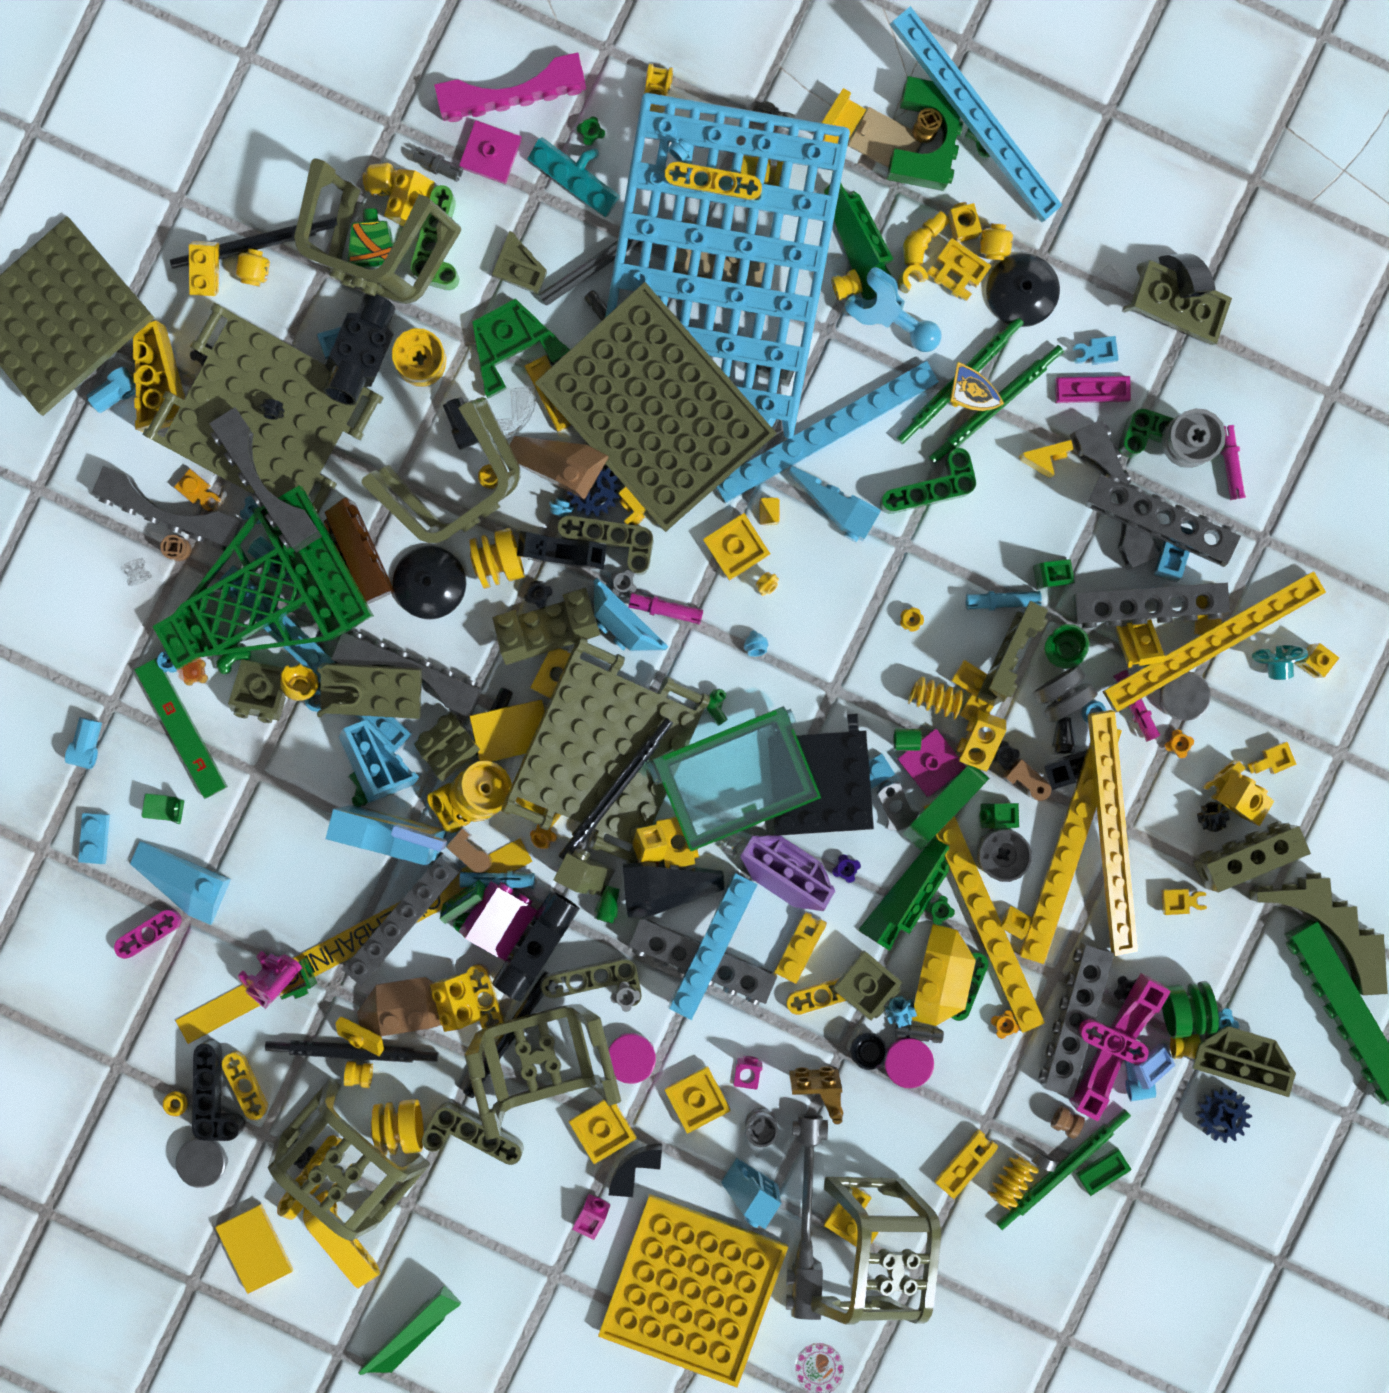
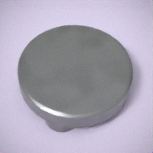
(1185, 697)
(201, 1162)

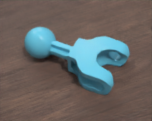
(889, 308)

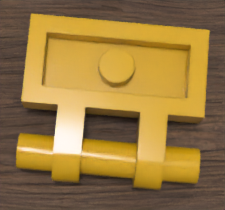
(964, 264)

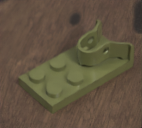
(1159, 298)
(370, 690)

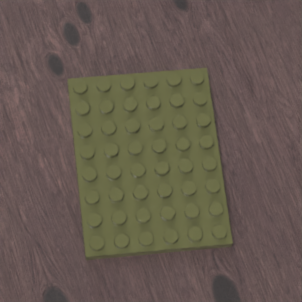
(655, 407)

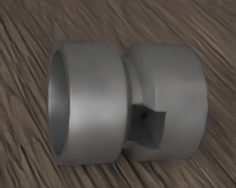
(761, 1127)

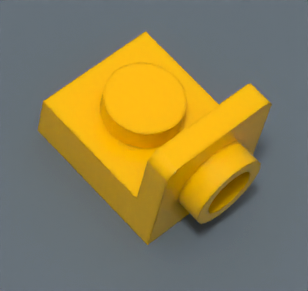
(630, 503)

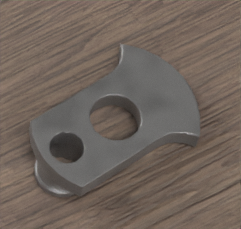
(902, 818)

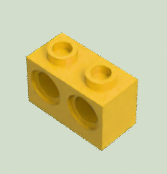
(203, 268)
(986, 741)
(455, 1002)

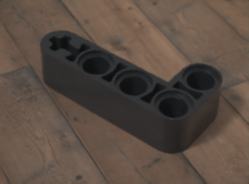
(213, 1091)

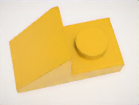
(1041, 458)

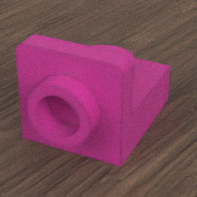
(591, 1217)

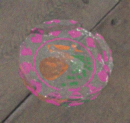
(819, 1368)

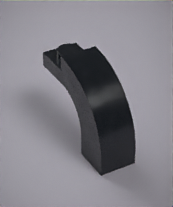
(561, 551)

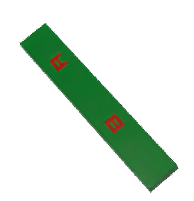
(181, 729)

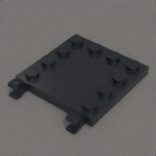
(843, 779)

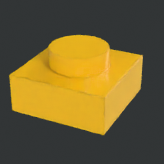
(1016, 922)

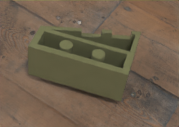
(583, 873)

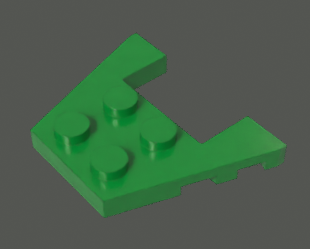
(506, 334)

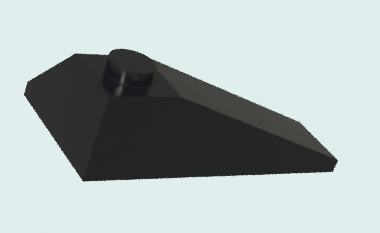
(658, 889)

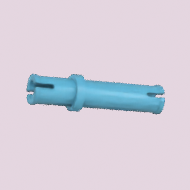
(1001, 600)
(513, 880)

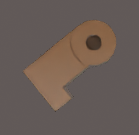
(1035, 784)
(470, 855)

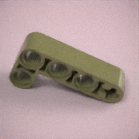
(607, 528)
(588, 981)
(475, 1138)

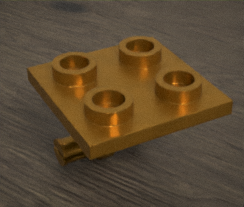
(820, 1081)

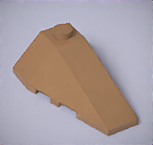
(561, 463)

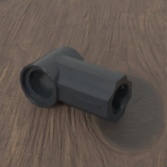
(461, 430)

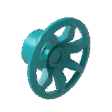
(1280, 664)

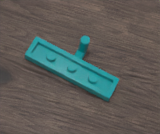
(574, 175)

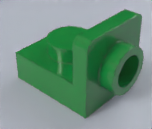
(999, 815)

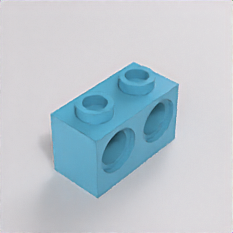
(1172, 560)

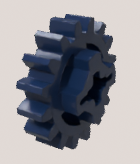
(605, 493)
(1234, 1112)

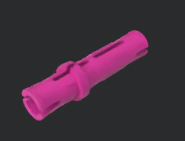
(1232, 464)
(665, 608)
(1140, 713)

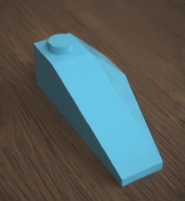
(183, 882)

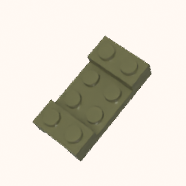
(545, 628)
(999, 680)

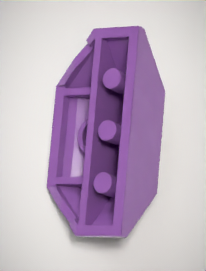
(788, 872)

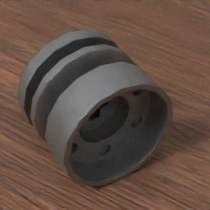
(1018, 857)

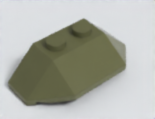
(1246, 1060)

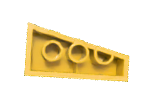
(154, 374)

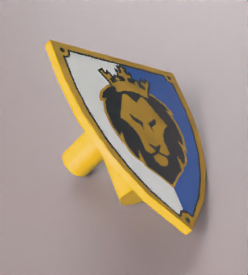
(973, 390)

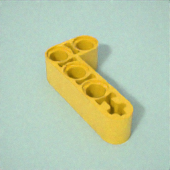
(347, 1254)

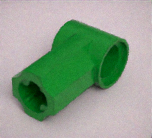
(907, 739)

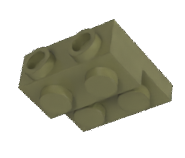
(257, 692)
(446, 746)
(868, 985)

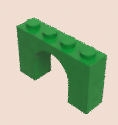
(934, 168)

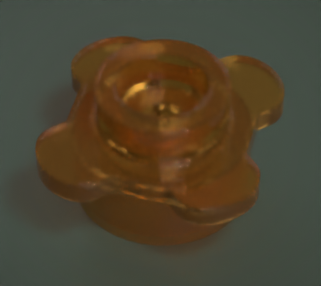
(190, 678)

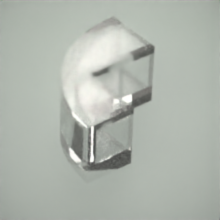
(522, 407)

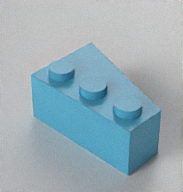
(374, 762)
(752, 1193)

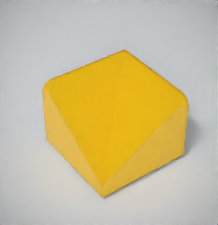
(769, 511)

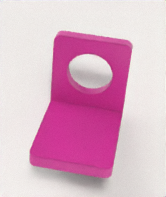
(748, 1062)

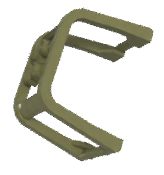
(383, 279)
(481, 420)
(484, 1040)
(373, 1209)
(885, 1307)

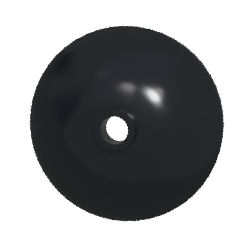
(1011, 301)
(446, 585)

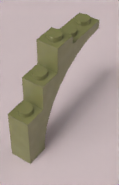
(1361, 947)

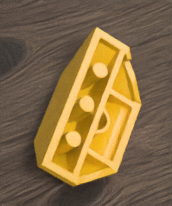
(943, 977)

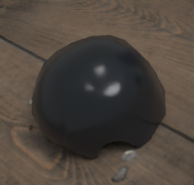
(868, 1051)

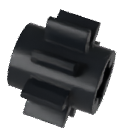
(1213, 816)

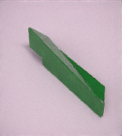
(860, 238)
(908, 897)
(411, 1333)

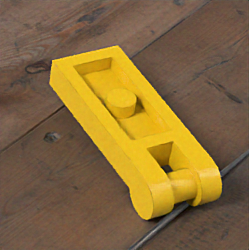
(800, 948)
(965, 1164)

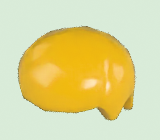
(298, 682)

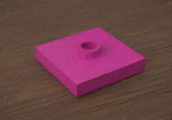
(490, 152)
(933, 764)

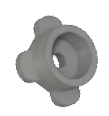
(617, 578)
(633, 995)

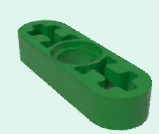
(981, 971)

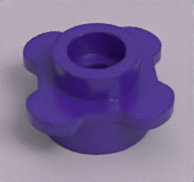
(848, 875)

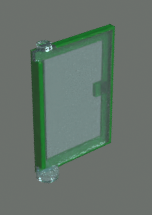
(736, 778)

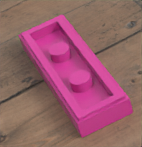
(1092, 389)

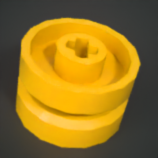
(479, 791)

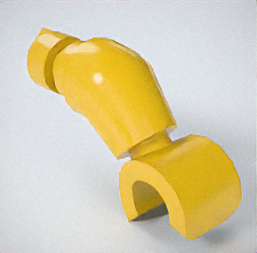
(915, 247)

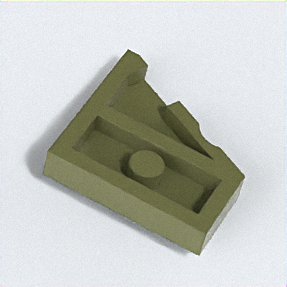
(519, 266)

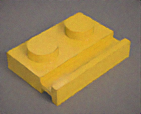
(1140, 644)

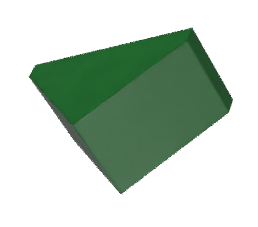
(1053, 574)

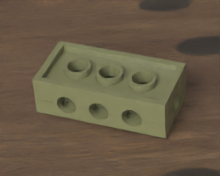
(1251, 856)

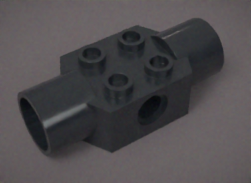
(359, 349)
(521, 970)

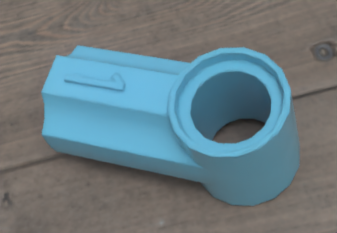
(118, 387)
(259, 548)
(83, 749)
(1133, 1085)

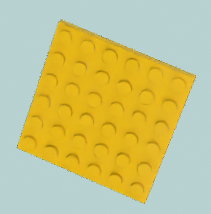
(693, 1290)

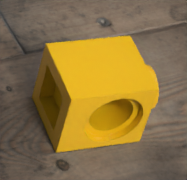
(964, 233)
(1319, 660)
(650, 844)

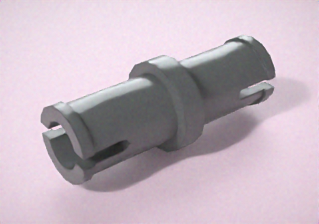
(437, 164)

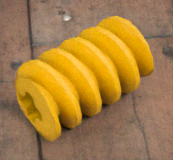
(936, 696)
(1013, 1181)

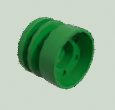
(1190, 1010)

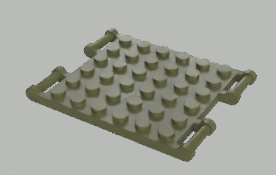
(240, 374)
(589, 738)

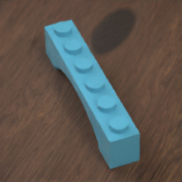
(713, 946)

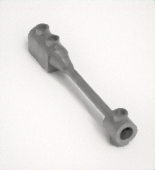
(806, 1275)

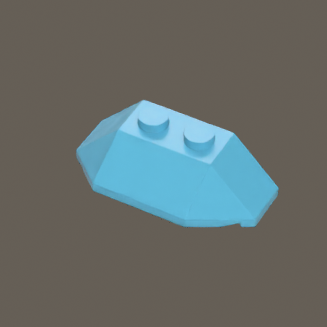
(622, 622)

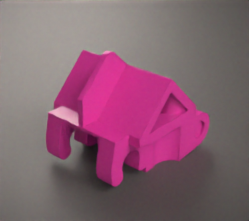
(272, 979)

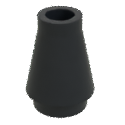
(1064, 737)

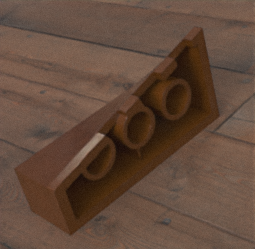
(358, 550)

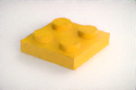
(736, 546)
(697, 1099)
(602, 1130)

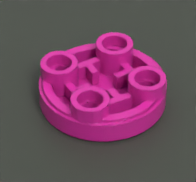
(632, 1057)
(909, 1062)

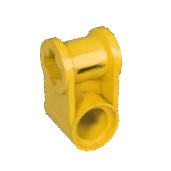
(658, 82)
(440, 803)

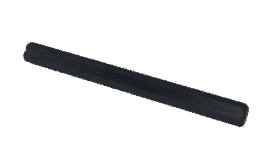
(506, 1039)

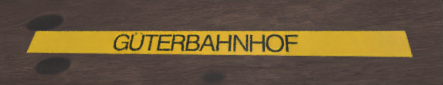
(334, 951)

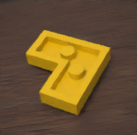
(971, 680)
(843, 1223)

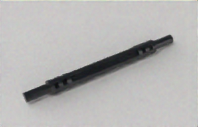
(260, 241)
(616, 788)
(347, 1051)

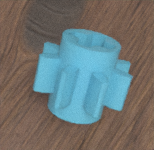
(900, 1011)

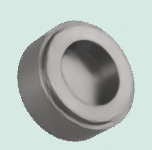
(1044, 1161)

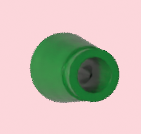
(607, 906)

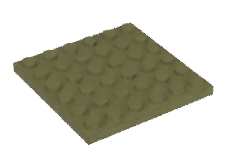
(63, 315)

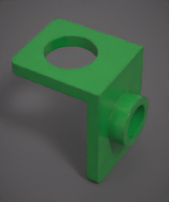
(162, 808)
(309, 979)

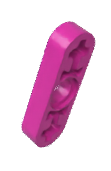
(135, 949)
(1100, 1028)

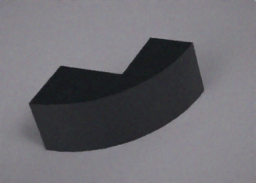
(1192, 274)
(1065, 769)
(624, 1175)

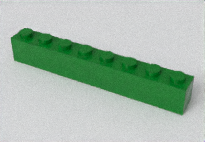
(1343, 1004)

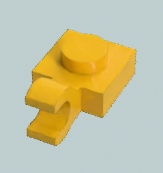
(1275, 758)
(1221, 777)

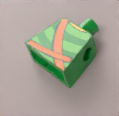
(369, 240)

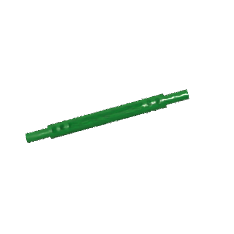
(1007, 394)
(933, 407)
(1063, 1169)

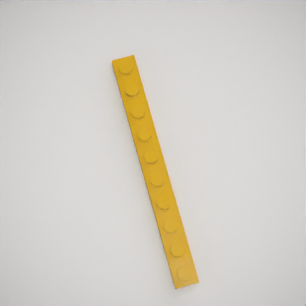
(1214, 641)
(1112, 832)
(1062, 864)
(989, 927)

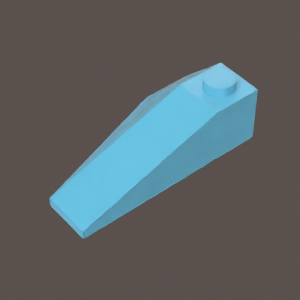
(849, 514)

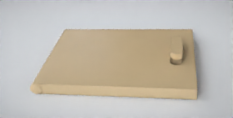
(882, 137)

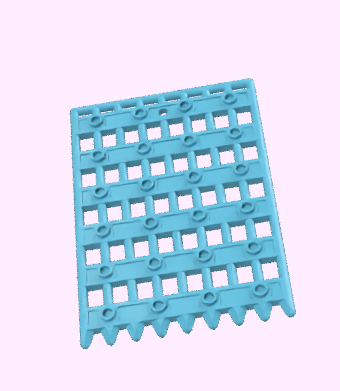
(727, 243)

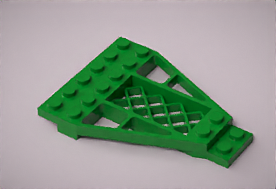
(316, 573)

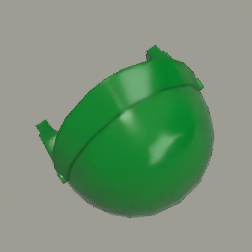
(1067, 646)

